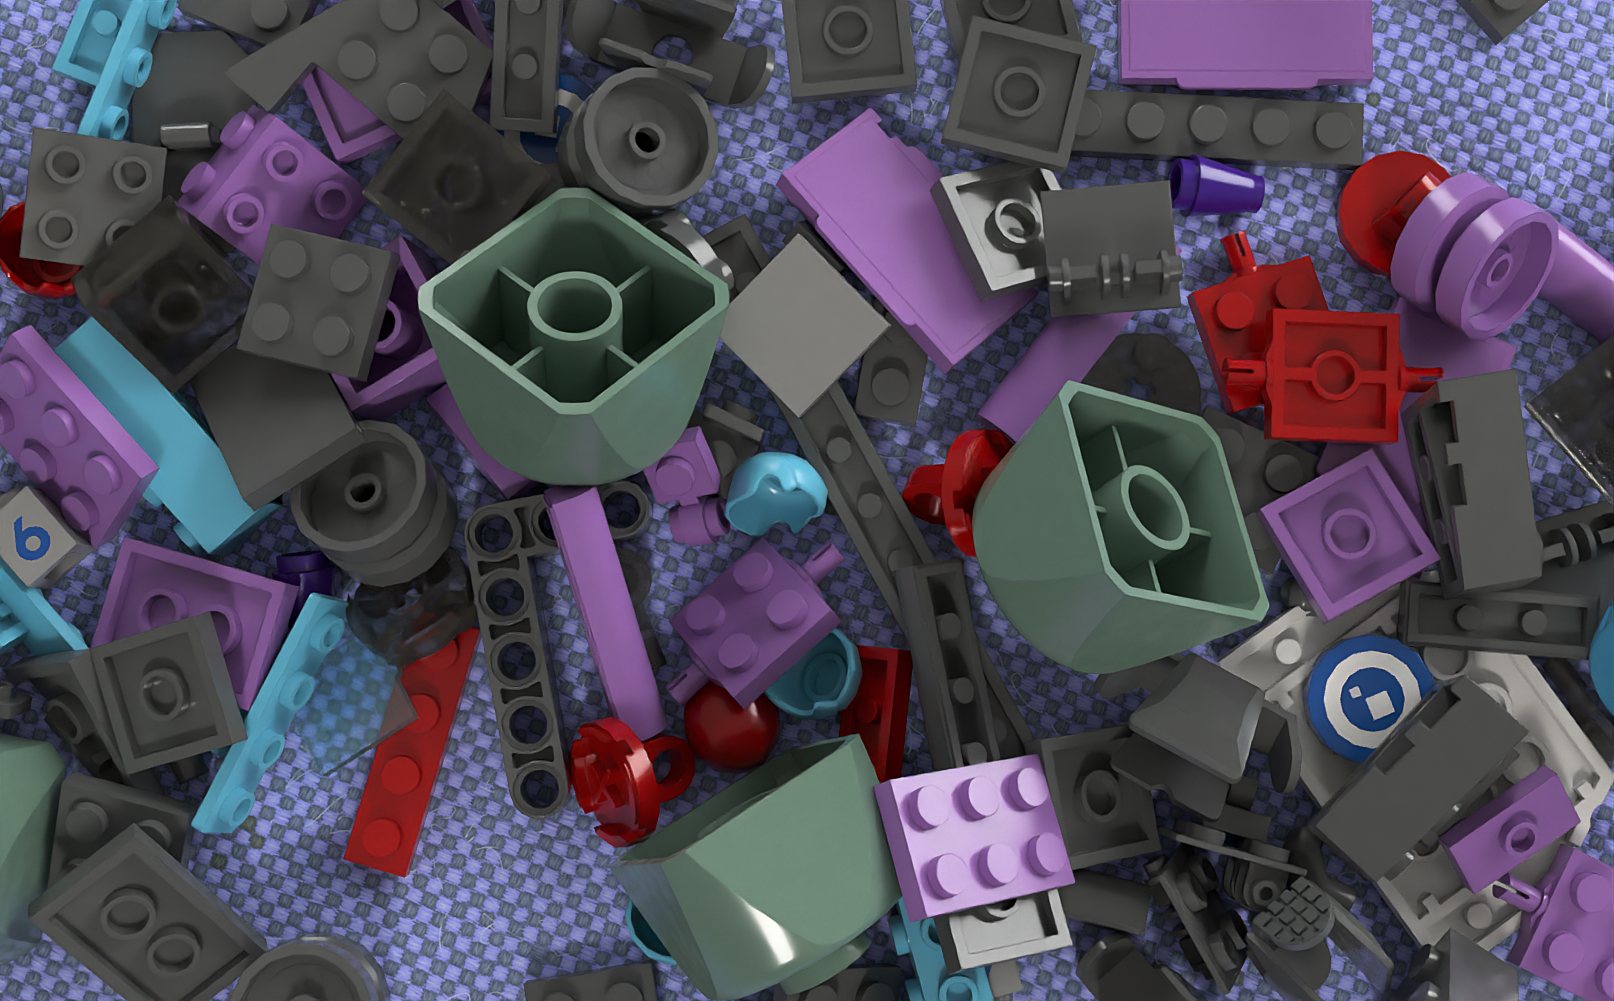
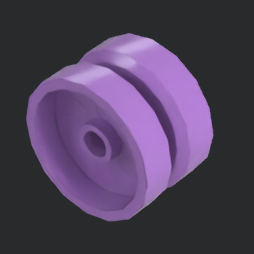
(1474, 255)

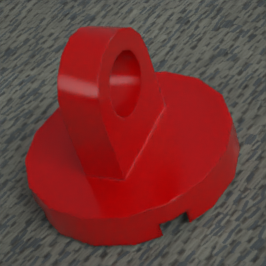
(1379, 203)
(949, 490)
(618, 782)

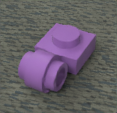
(690, 476)

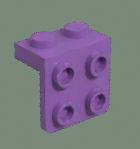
(268, 177)

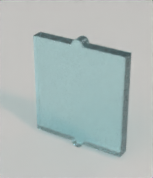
(352, 706)

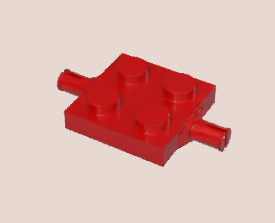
(1234, 312)
(1331, 376)

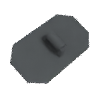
(188, 104)

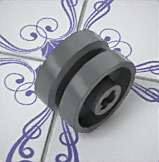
(640, 142)
(379, 508)
(314, 970)

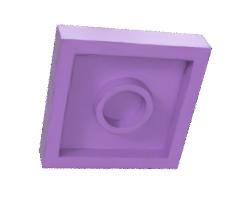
(1348, 536)

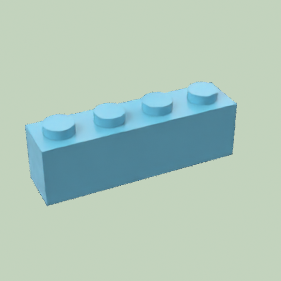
(174, 435)

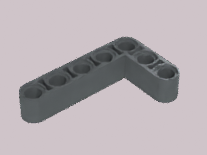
(529, 626)

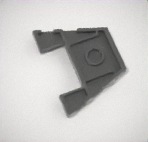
(379, 51)

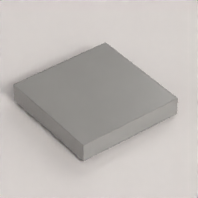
(800, 325)

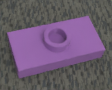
(1509, 829)

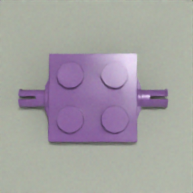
(754, 622)
(1566, 924)

